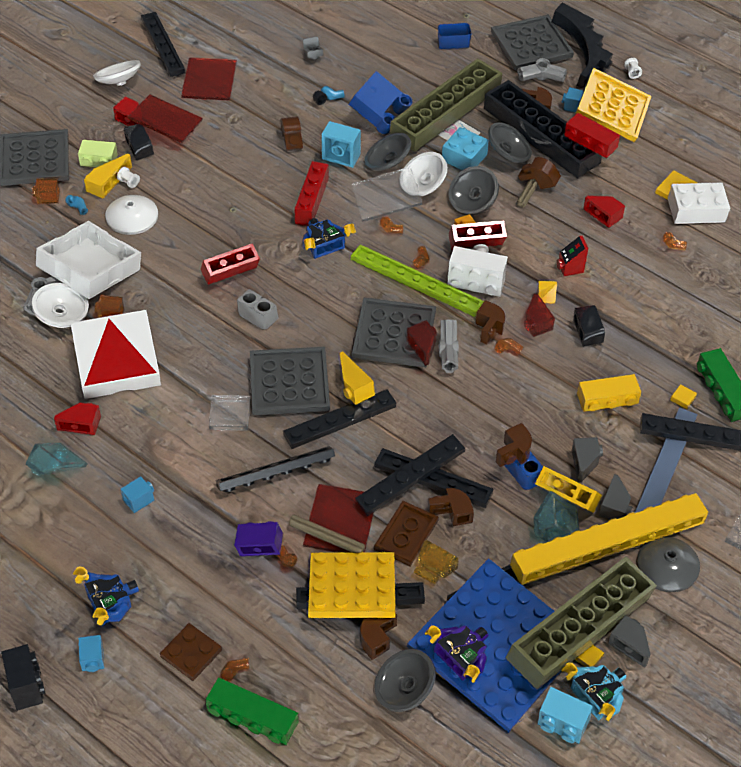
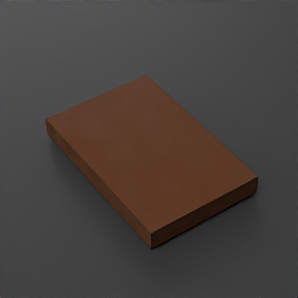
(406, 532)

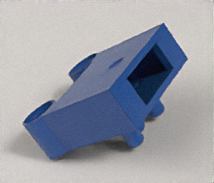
(376, 98)

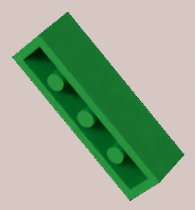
(723, 381)
(252, 711)

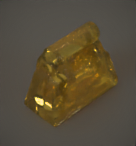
(436, 560)

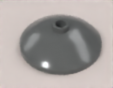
(509, 143)
(388, 152)
(468, 184)
(666, 572)
(405, 680)

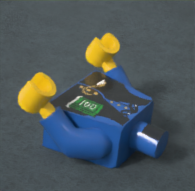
(325, 237)
(106, 594)

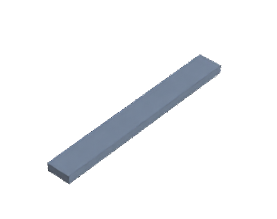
(664, 467)

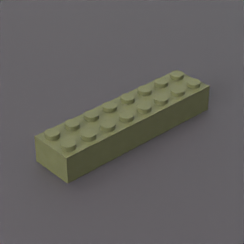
(446, 103)
(580, 622)

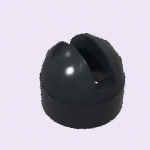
(319, 97)

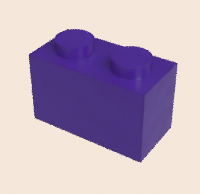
(258, 539)

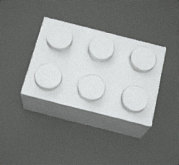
(698, 203)
(477, 271)

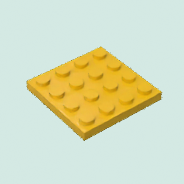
(614, 104)
(352, 585)

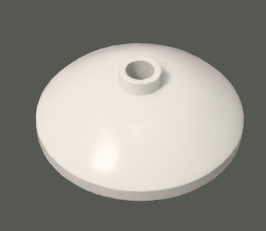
(118, 72)
(429, 171)
(131, 214)
(59, 305)

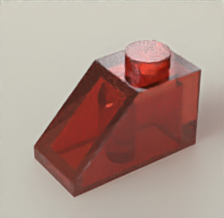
(538, 317)
(422, 340)

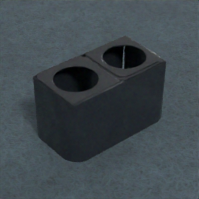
(138, 141)
(589, 325)

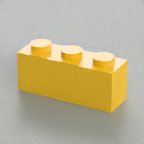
(609, 393)

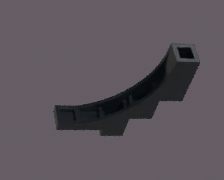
(581, 30)

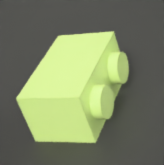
(96, 153)

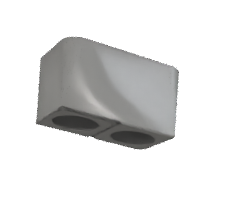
(259, 318)

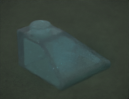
(52, 459)
(555, 518)

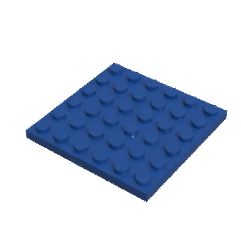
(507, 613)

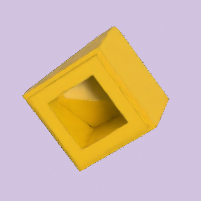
(547, 291)

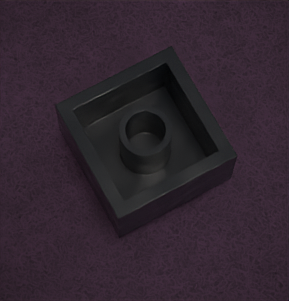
(23, 677)

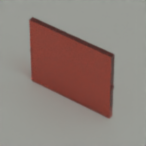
(209, 79)
(165, 118)
(338, 511)

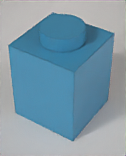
(571, 99)
(137, 494)
(91, 653)

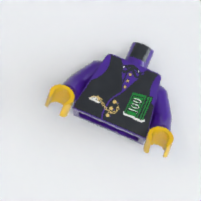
(461, 649)

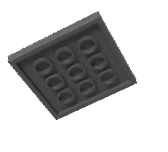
(530, 40)
(34, 156)
(383, 331)
(289, 381)

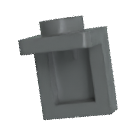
(312, 48)

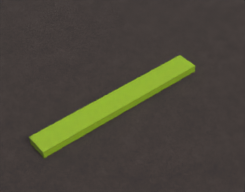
(417, 280)

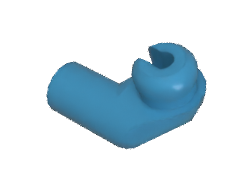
(331, 94)
(77, 202)

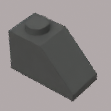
(585, 456)
(616, 500)
(631, 640)

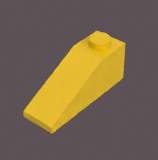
(104, 178)
(357, 383)
(569, 489)

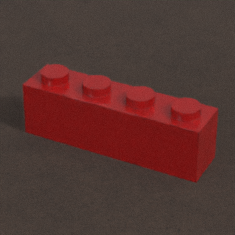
(311, 193)

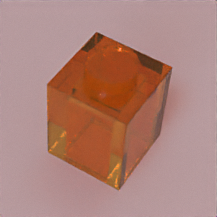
(46, 191)
(109, 306)

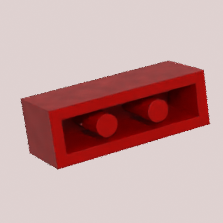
(592, 135)
(472, 234)
(230, 264)

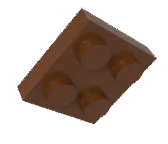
(191, 651)

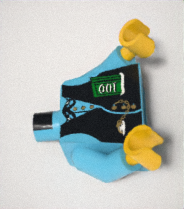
(598, 688)

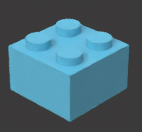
(341, 144)
(465, 149)
(564, 715)

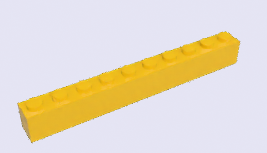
(608, 538)

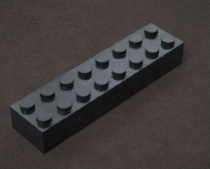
(539, 127)

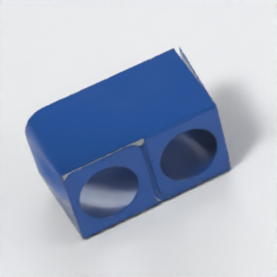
(454, 35)
(521, 476)

